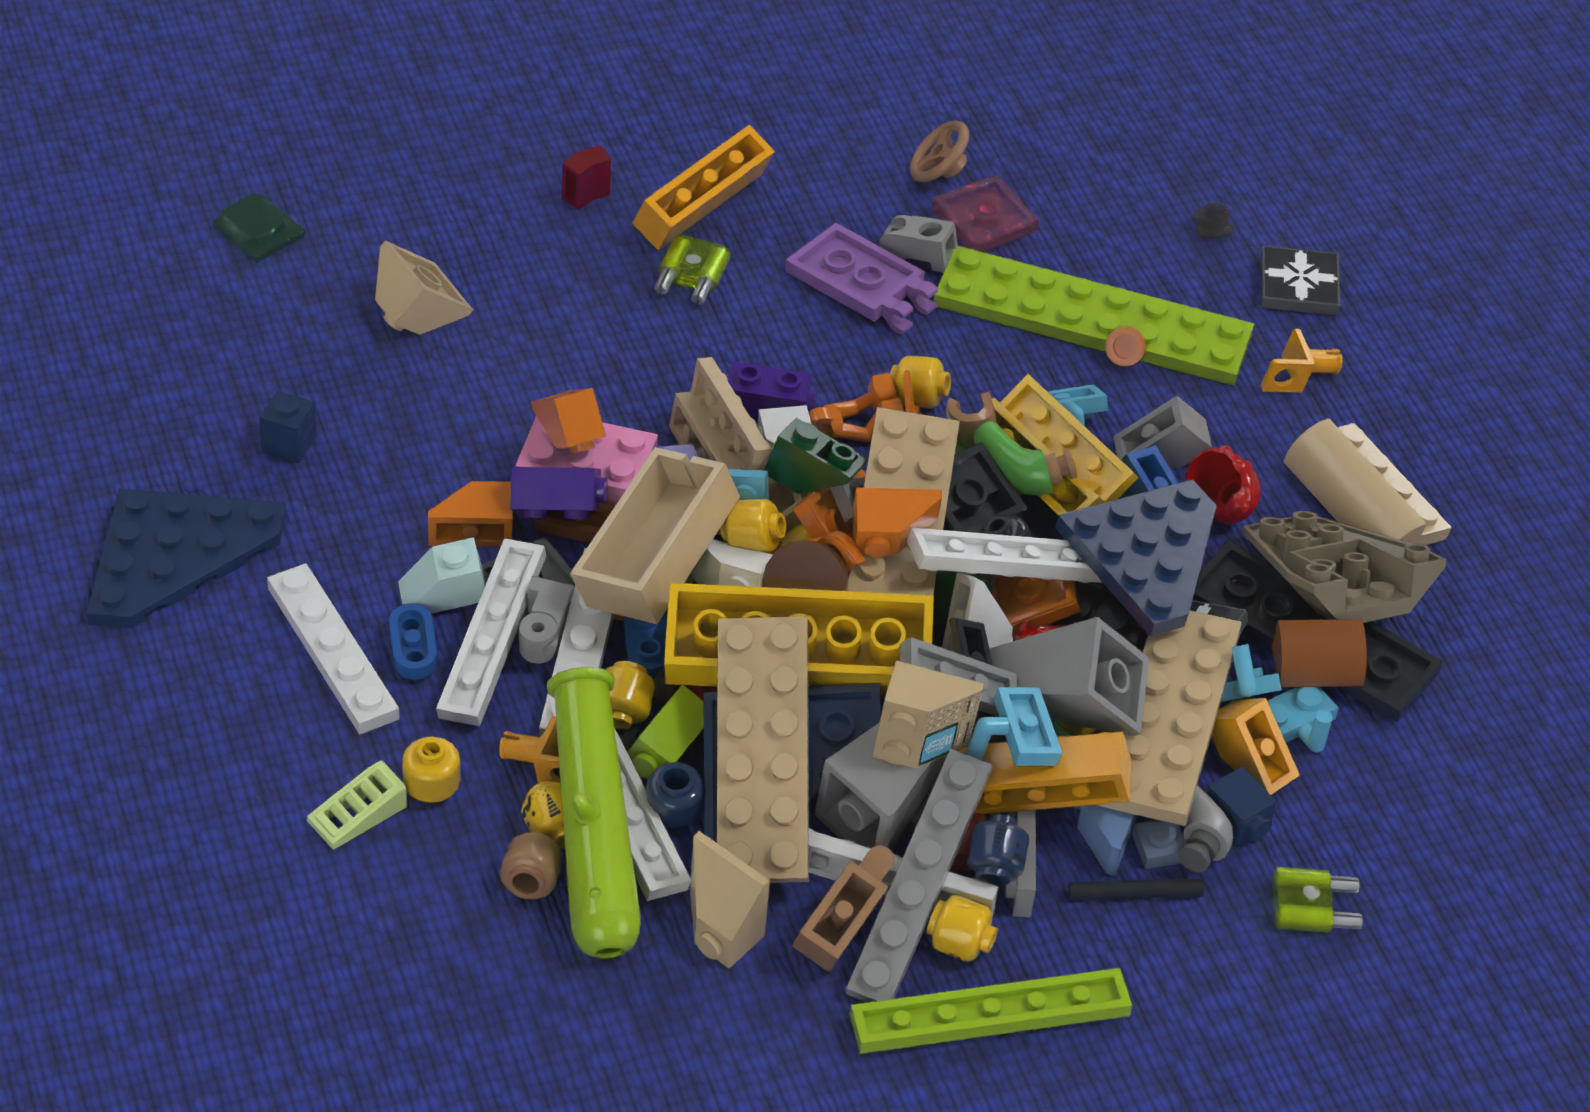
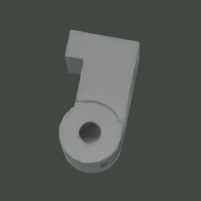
(921, 240)
(544, 626)

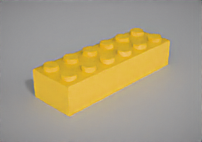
(849, 633)

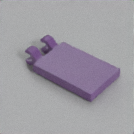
(863, 277)

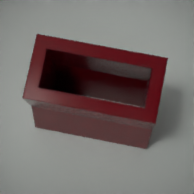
(586, 176)

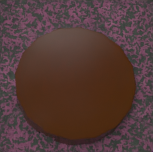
(806, 566)

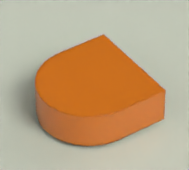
(845, 547)

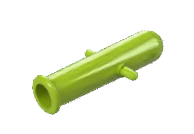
(594, 815)

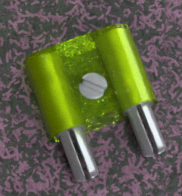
(693, 265)
(1305, 900)

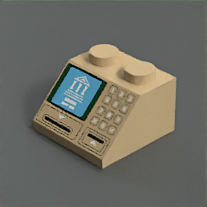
(925, 715)

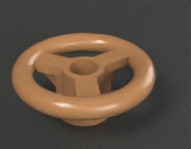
(944, 157)

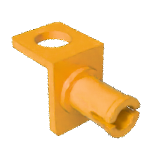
(1300, 363)
(540, 751)

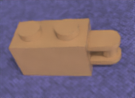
(845, 908)

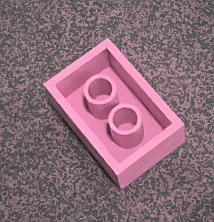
(617, 455)

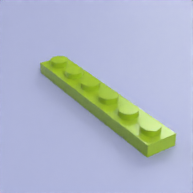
(990, 1010)

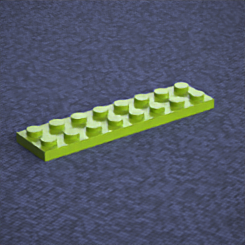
(1089, 311)

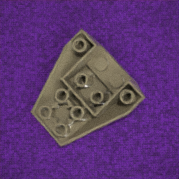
(1345, 568)

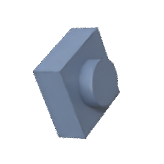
(1158, 843)

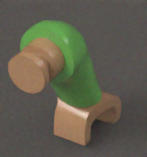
(1024, 468)

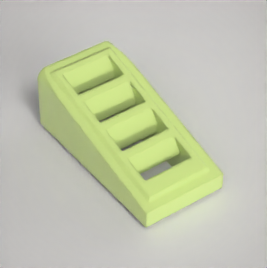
(375, 783)

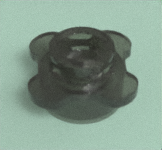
(1213, 221)

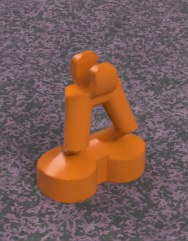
(830, 417)

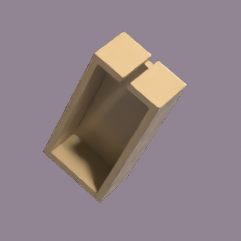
(655, 535)

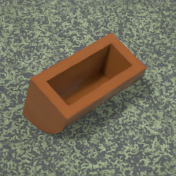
(1320, 652)

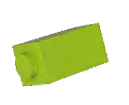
(669, 733)

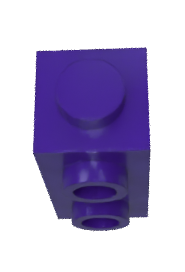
(770, 387)
(553, 488)

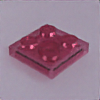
(985, 214)

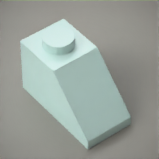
(445, 577)

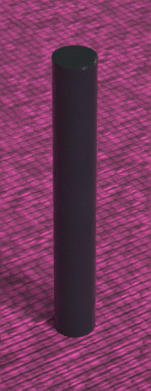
(1135, 889)

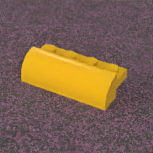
(1041, 422)

